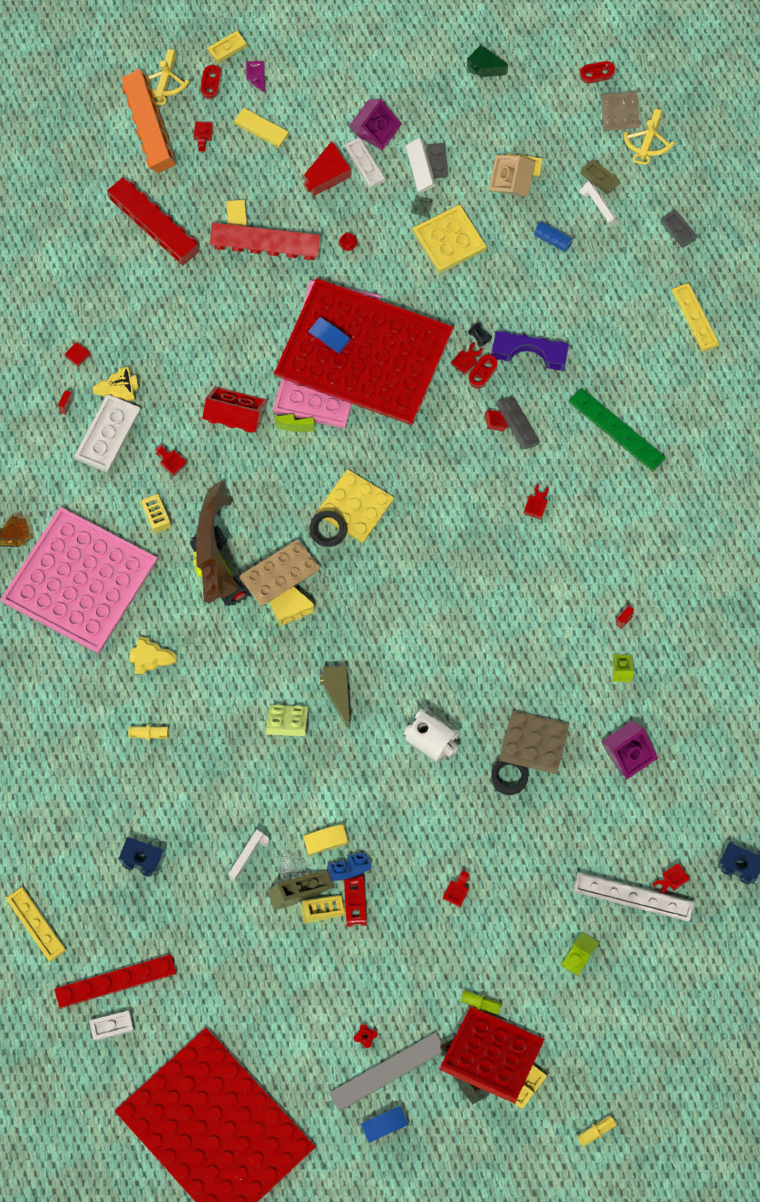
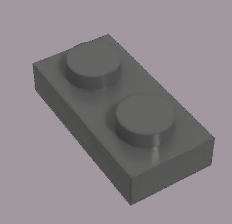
(437, 159)
(678, 228)

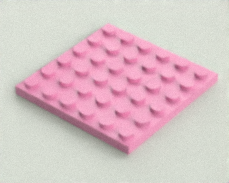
(79, 580)

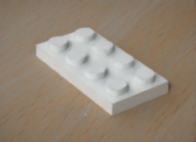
(107, 433)

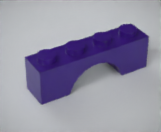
(508, 345)

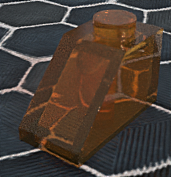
(14, 533)

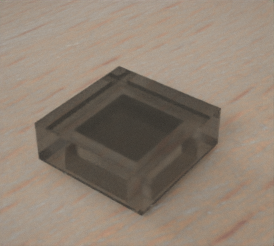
(422, 206)

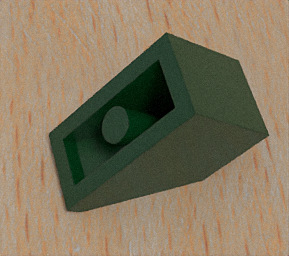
(486, 63)

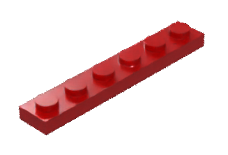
(115, 981)

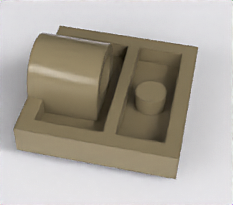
(620, 111)

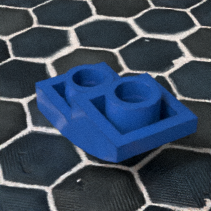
(329, 335)
(355, 865)
(385, 1124)

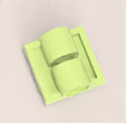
(287, 720)

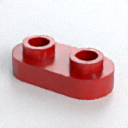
(596, 71)
(210, 83)
(482, 372)

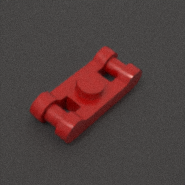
(355, 901)

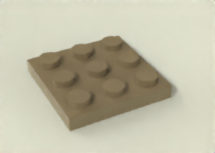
(534, 742)

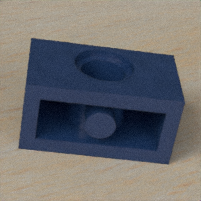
(134, 848)
(734, 854)

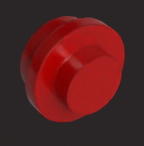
(347, 242)

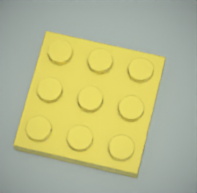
(449, 239)
(358, 503)

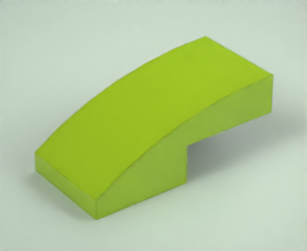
(288, 423)

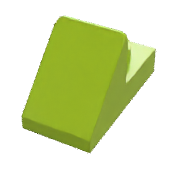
(622, 668)
(580, 954)

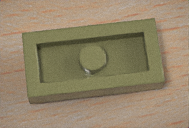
(600, 177)

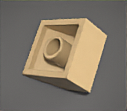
(511, 175)

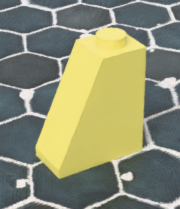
(291, 606)

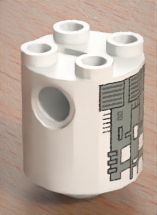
(437, 741)

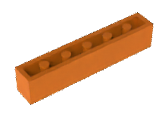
(149, 121)

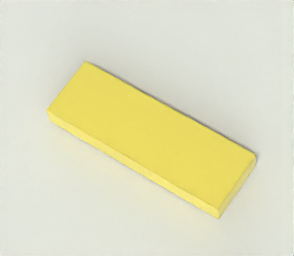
(261, 127)

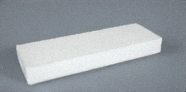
(364, 163)
(420, 165)

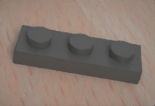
(518, 423)

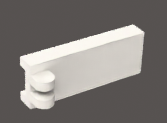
(591, 190)
(248, 852)

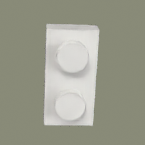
(111, 1026)

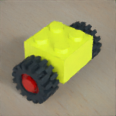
(242, 591)

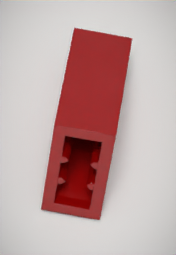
(326, 171)

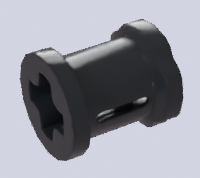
(477, 329)

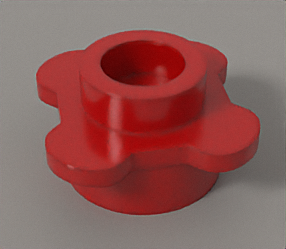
(359, 1037)

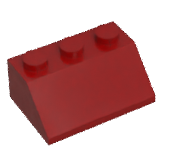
(234, 409)

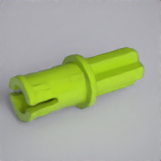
(481, 1002)

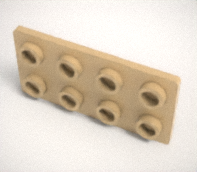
(279, 572)

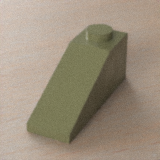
(336, 688)
(299, 889)

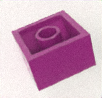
(375, 123)
(630, 749)

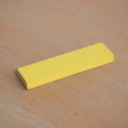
(695, 317)
(36, 924)

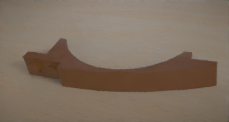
(215, 576)

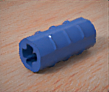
(553, 236)

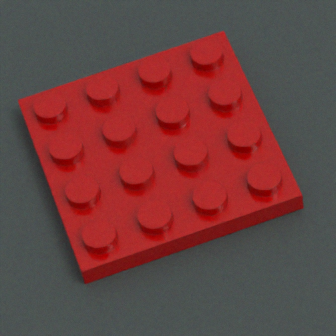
(492, 1054)

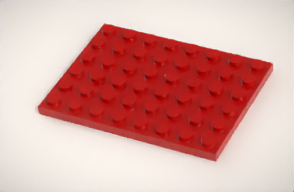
(383, 364)
(214, 1126)

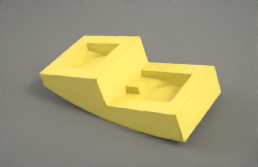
(236, 213)
(326, 839)
(531, 1085)

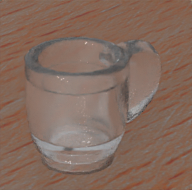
(291, 868)

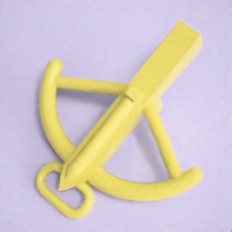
(166, 73)
(645, 152)

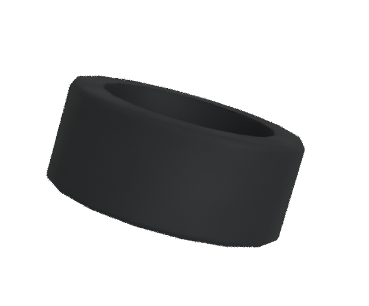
(314, 528)
(506, 790)

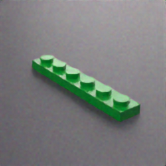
(617, 430)

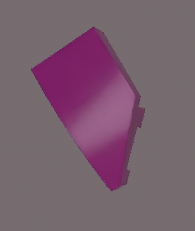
(255, 74)

